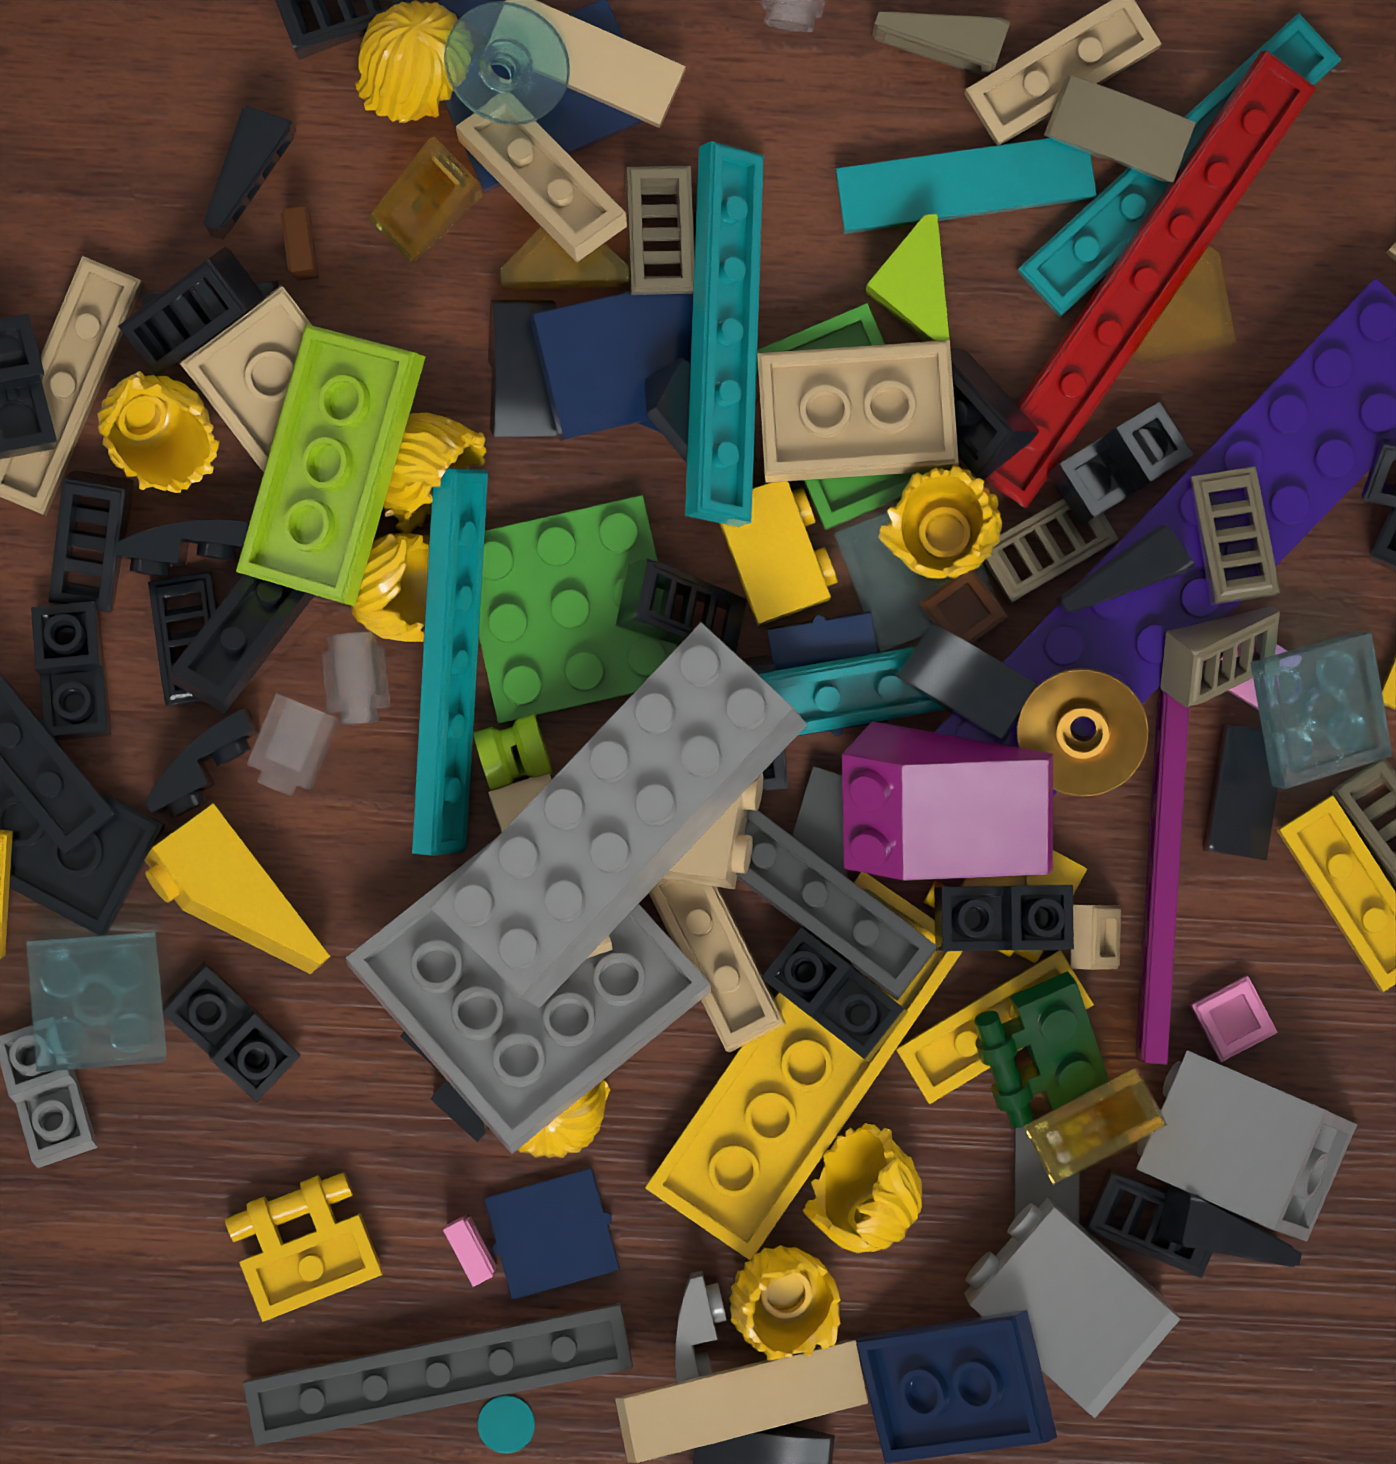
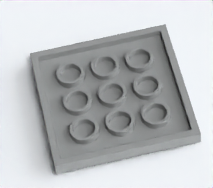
(499, 1050)

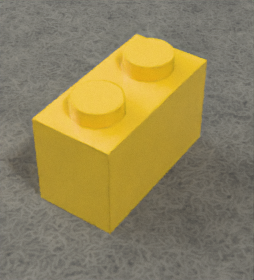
(776, 555)

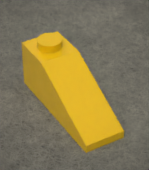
(224, 885)

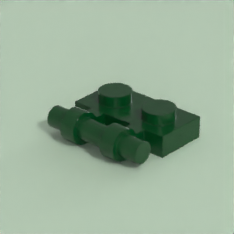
(1059, 1042)

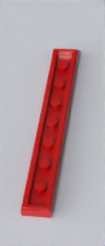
(1152, 268)

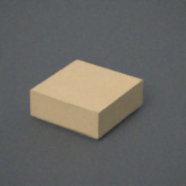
(1096, 937)

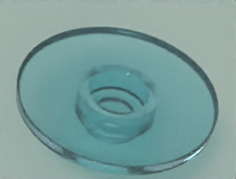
(519, 42)

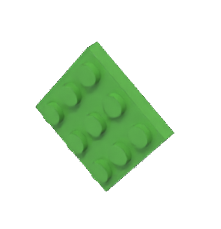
(555, 606)

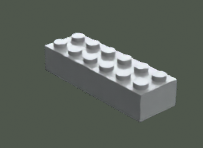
(619, 816)

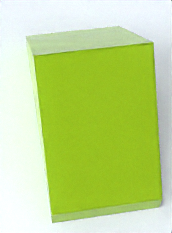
(913, 283)

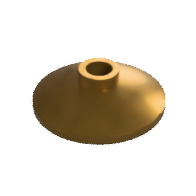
(1094, 761)

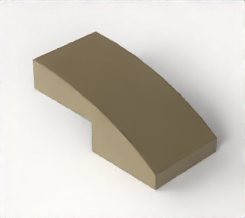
(1119, 128)

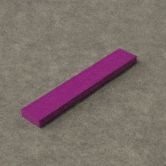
(1162, 880)

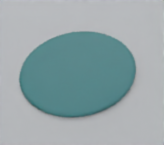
(506, 1424)

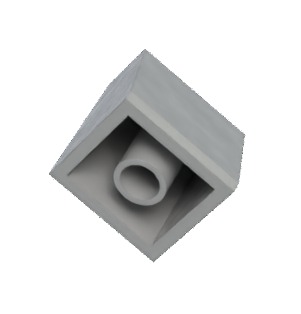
(1245, 1146)
(1084, 1304)

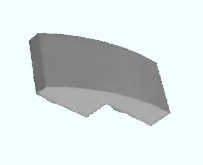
(47, 1102)
(697, 1317)

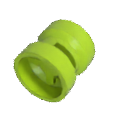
(498, 755)

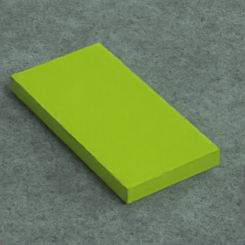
(330, 464)

